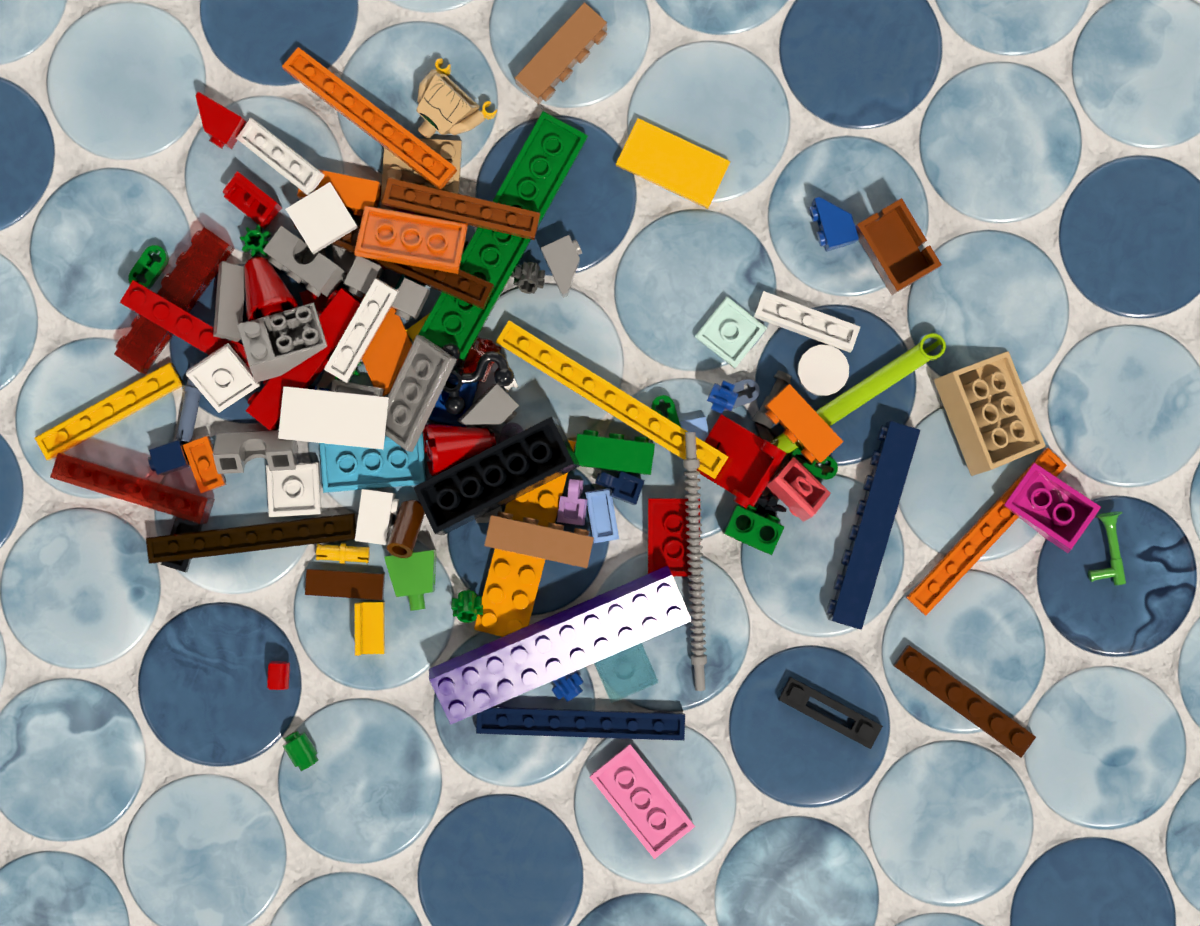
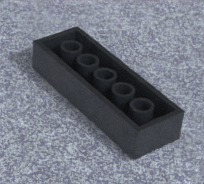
(496, 476)

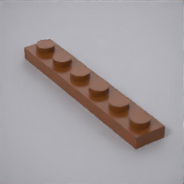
(461, 208)

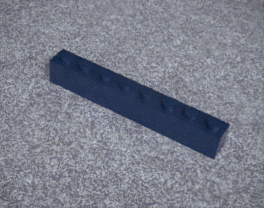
(873, 524)

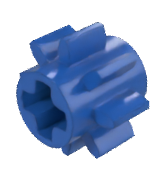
(722, 397)
(568, 686)

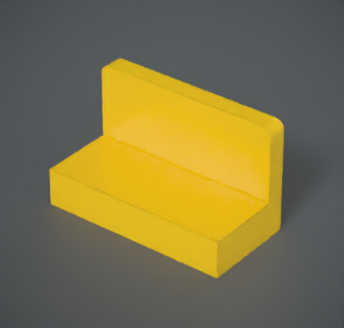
(369, 628)

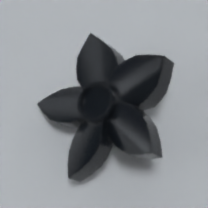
(770, 505)

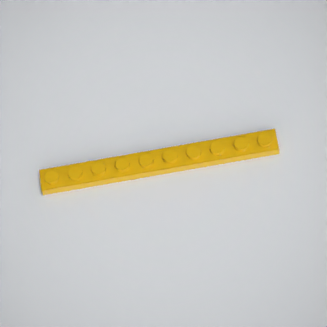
(607, 396)

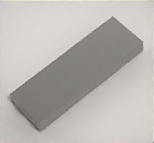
(229, 301)

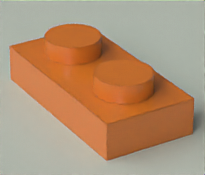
(202, 464)

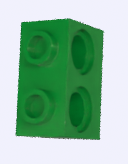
(751, 535)

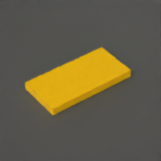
(672, 163)

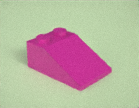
(1052, 507)

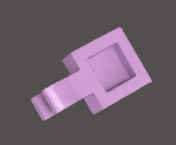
(573, 508)

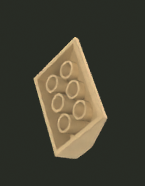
(989, 413)

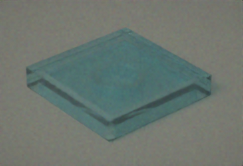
(626, 672)

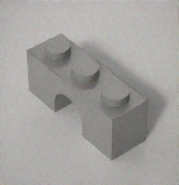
(320, 274)
(408, 301)
(236, 449)

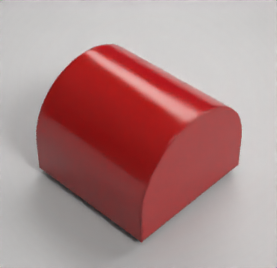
(278, 675)

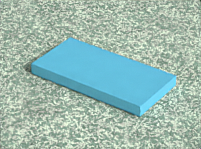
(370, 468)

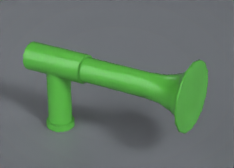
(1116, 571)

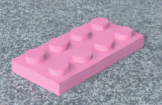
(642, 801)

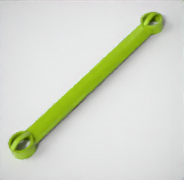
(871, 386)

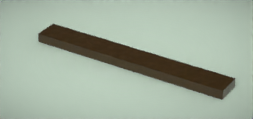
(251, 538)

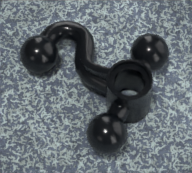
(503, 376)

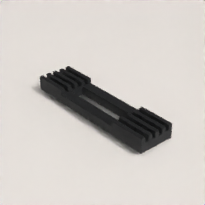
(862, 730)

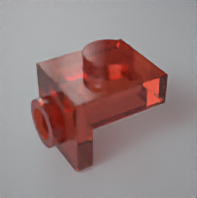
(479, 348)

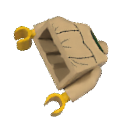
(446, 105)

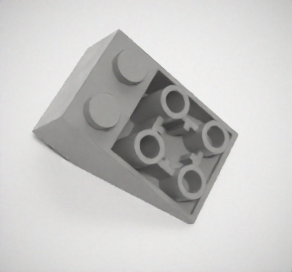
(281, 341)

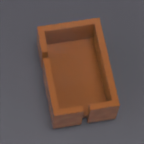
(894, 246)

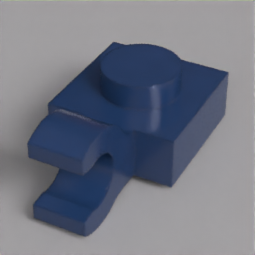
(624, 487)

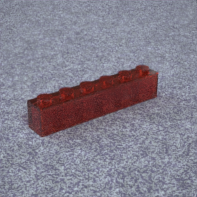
(181, 287)
(132, 488)

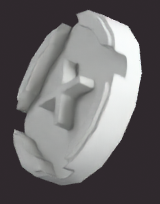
(823, 370)

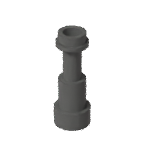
(781, 380)

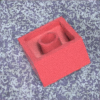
(798, 490)

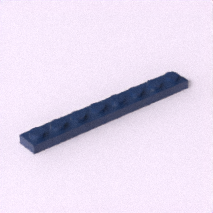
(581, 723)

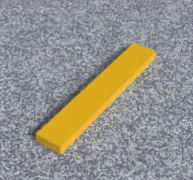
(109, 411)

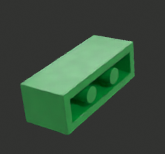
(614, 452)

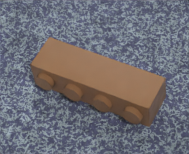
(561, 54)
(539, 541)

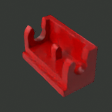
(251, 200)

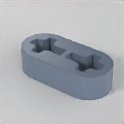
(743, 400)

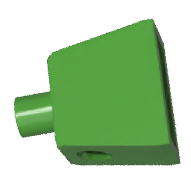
(413, 576)

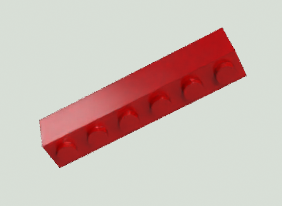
(334, 321)

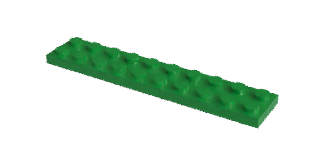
(495, 255)

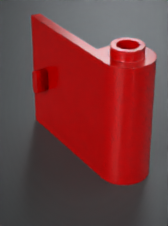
(749, 464)

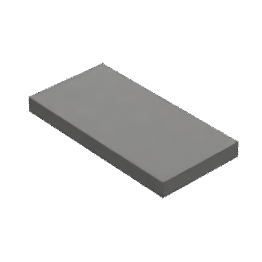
(416, 391)

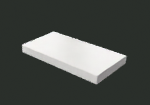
(333, 417)

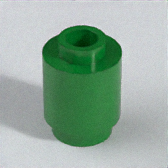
(300, 750)

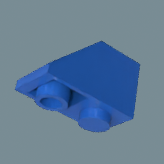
(834, 223)

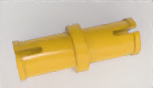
(342, 553)

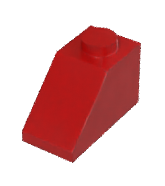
(219, 122)

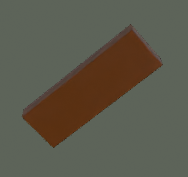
(344, 584)

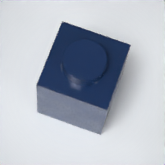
(168, 458)

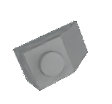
(563, 262)
(490, 408)

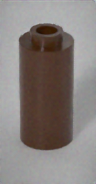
(406, 529)

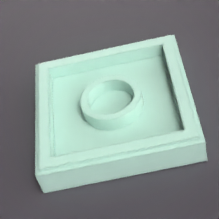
(730, 332)

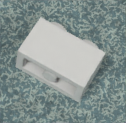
(376, 516)

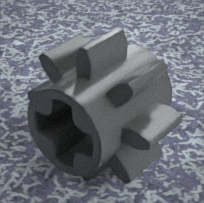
(529, 277)

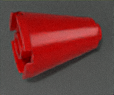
(265, 290)
(453, 445)

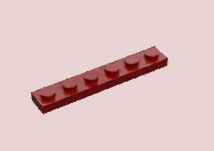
(176, 320)

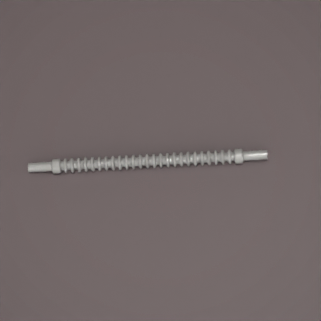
(691, 463)

